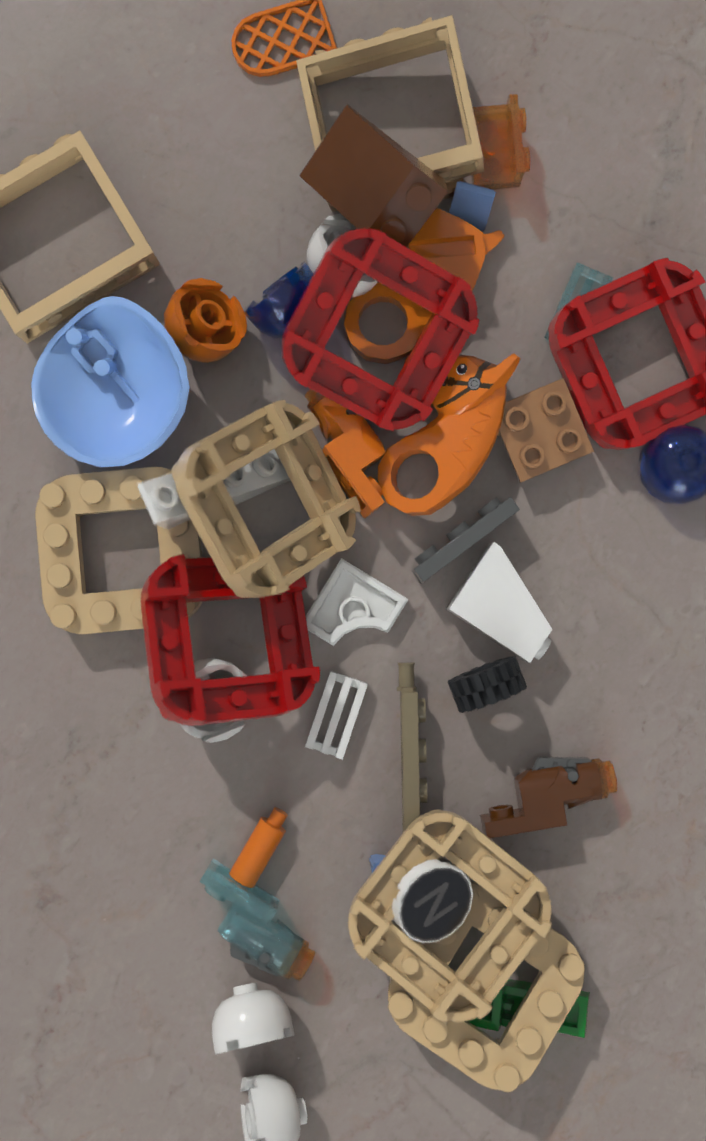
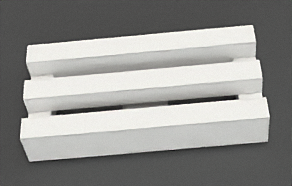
(325, 746)

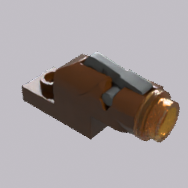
(546, 790)

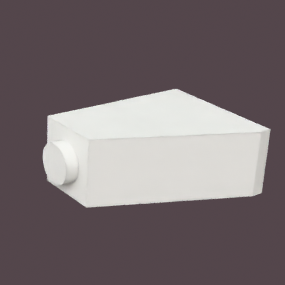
(501, 606)

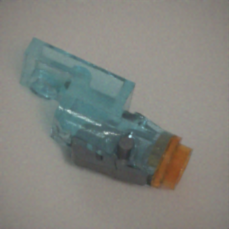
(250, 926)

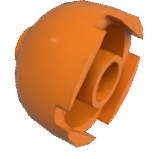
(204, 321)

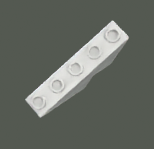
(245, 483)

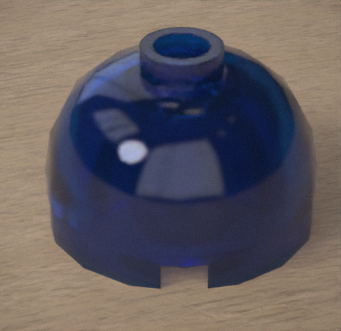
(279, 302)
(675, 465)

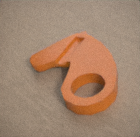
(443, 241)

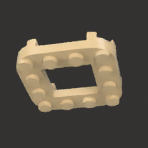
(219, 523)
(62, 555)
(498, 953)
(515, 1056)

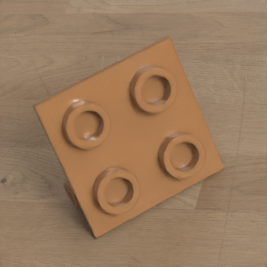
(543, 430)

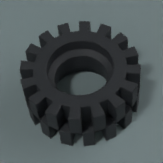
(487, 684)

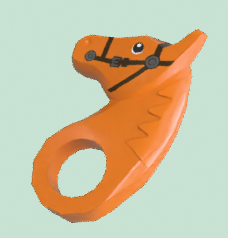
(460, 436)

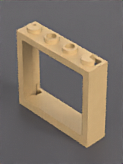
(385, 50)
(98, 282)

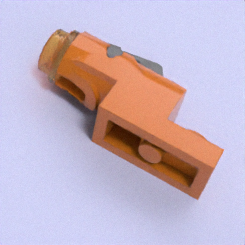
(351, 451)

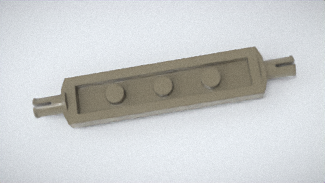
(412, 747)

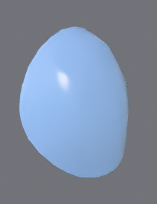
(110, 384)

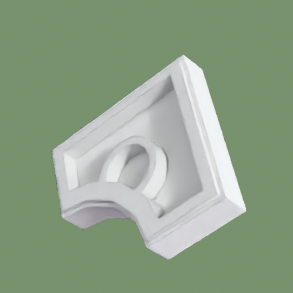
(353, 602)

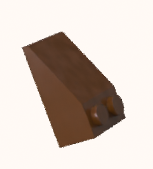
(373, 179)

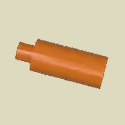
(259, 848)

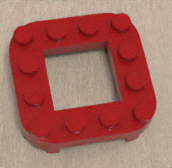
(433, 355)
(581, 365)
(170, 654)

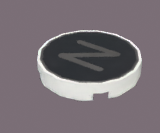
(432, 901)

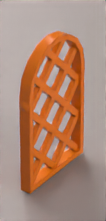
(273, 41)

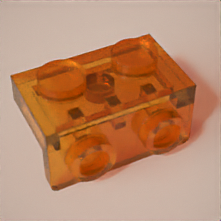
(502, 145)

